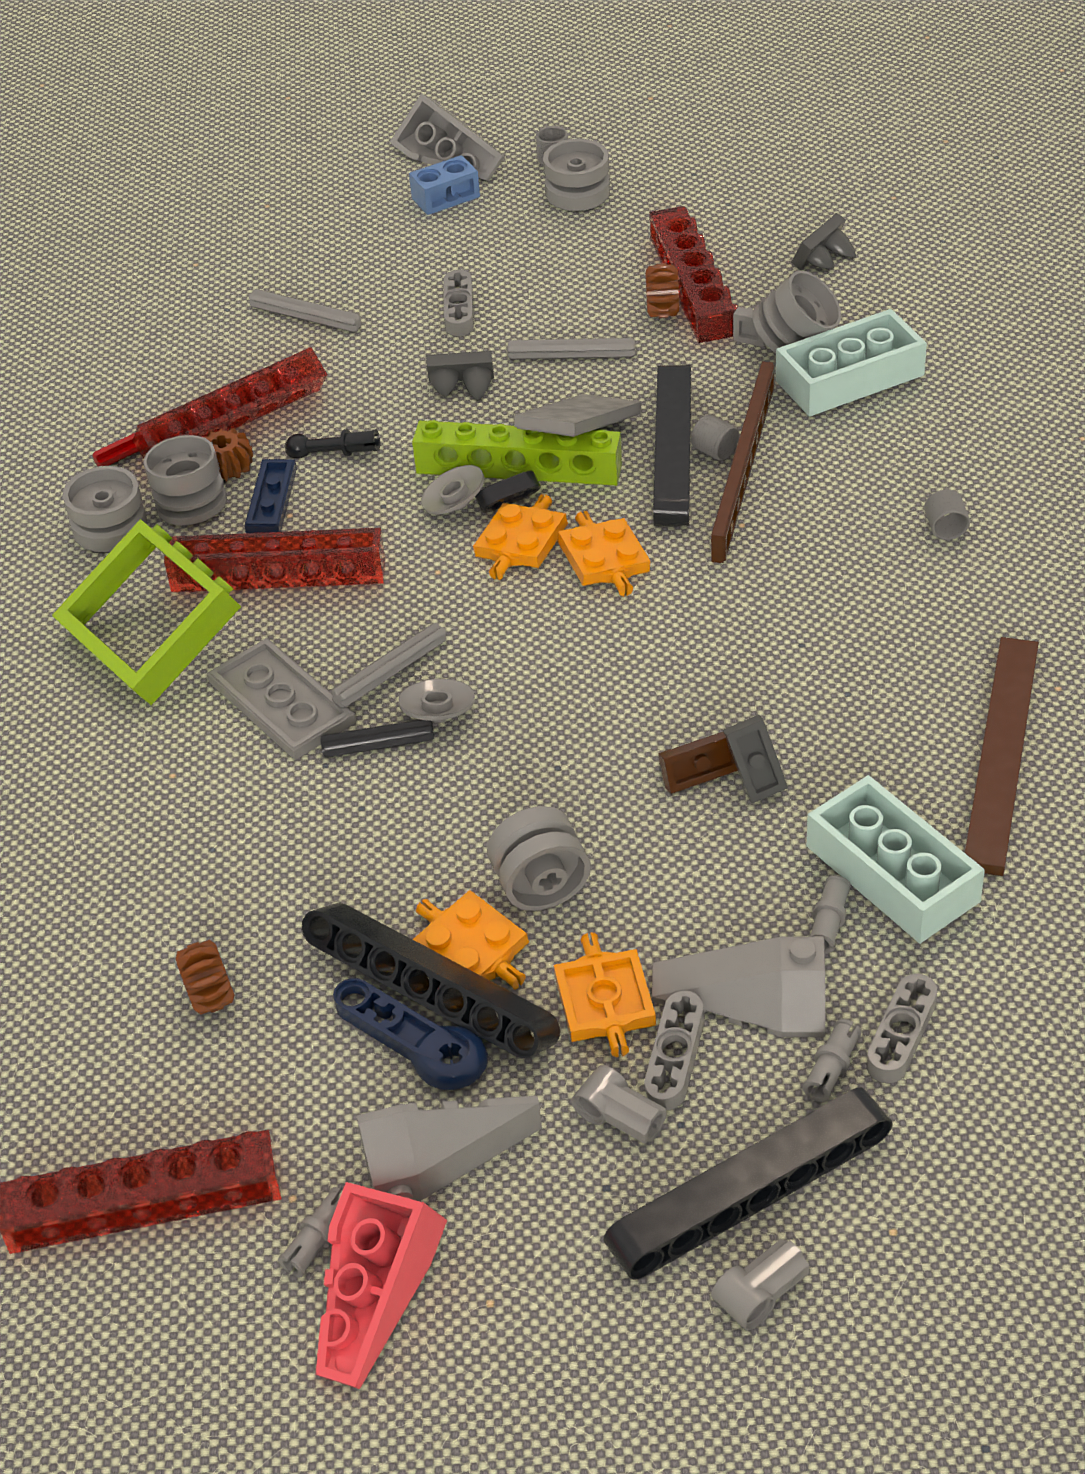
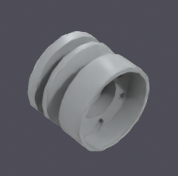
(796, 311)
(185, 480)

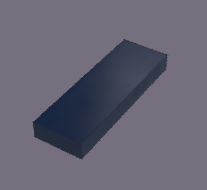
(271, 496)

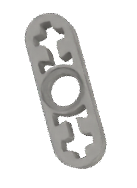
(465, 309)
(667, 1033)
(904, 1044)

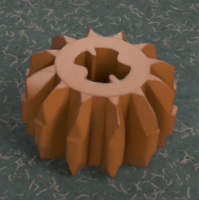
(662, 290)
(232, 452)
(204, 977)

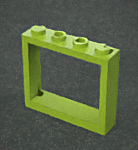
(185, 640)

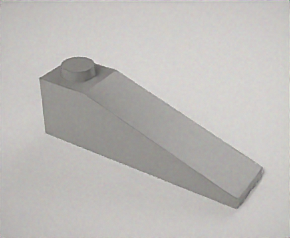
(437, 135)
(758, 982)
(425, 1150)

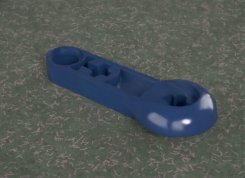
(414, 1036)

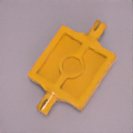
(520, 535)
(604, 552)
(474, 937)
(604, 995)

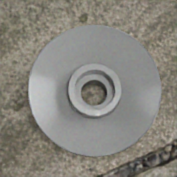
(452, 490)
(436, 699)

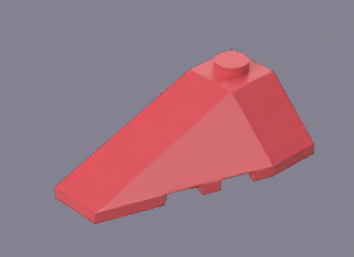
(375, 1268)

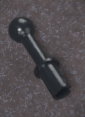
(300, 446)

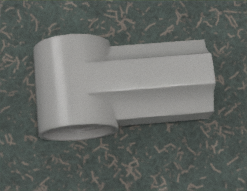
(610, 1100)
(751, 1291)

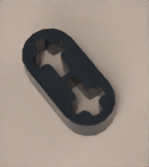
(508, 491)

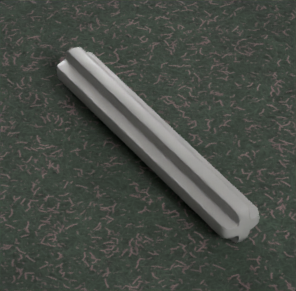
(305, 310)
(571, 348)
(388, 665)

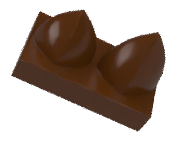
(696, 762)

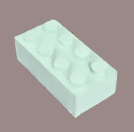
(850, 362)
(894, 858)

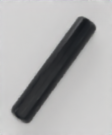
(377, 738)

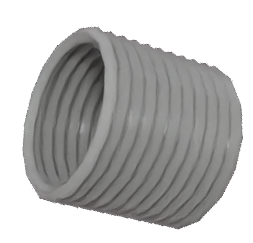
(547, 137)
(714, 437)
(951, 525)

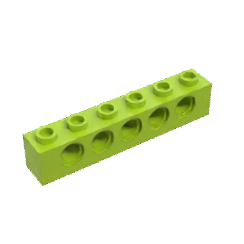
(508, 451)

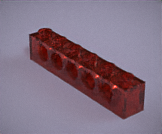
(700, 284)
(237, 402)
(284, 559)
(121, 1207)

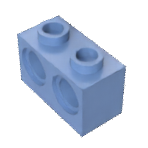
(444, 185)

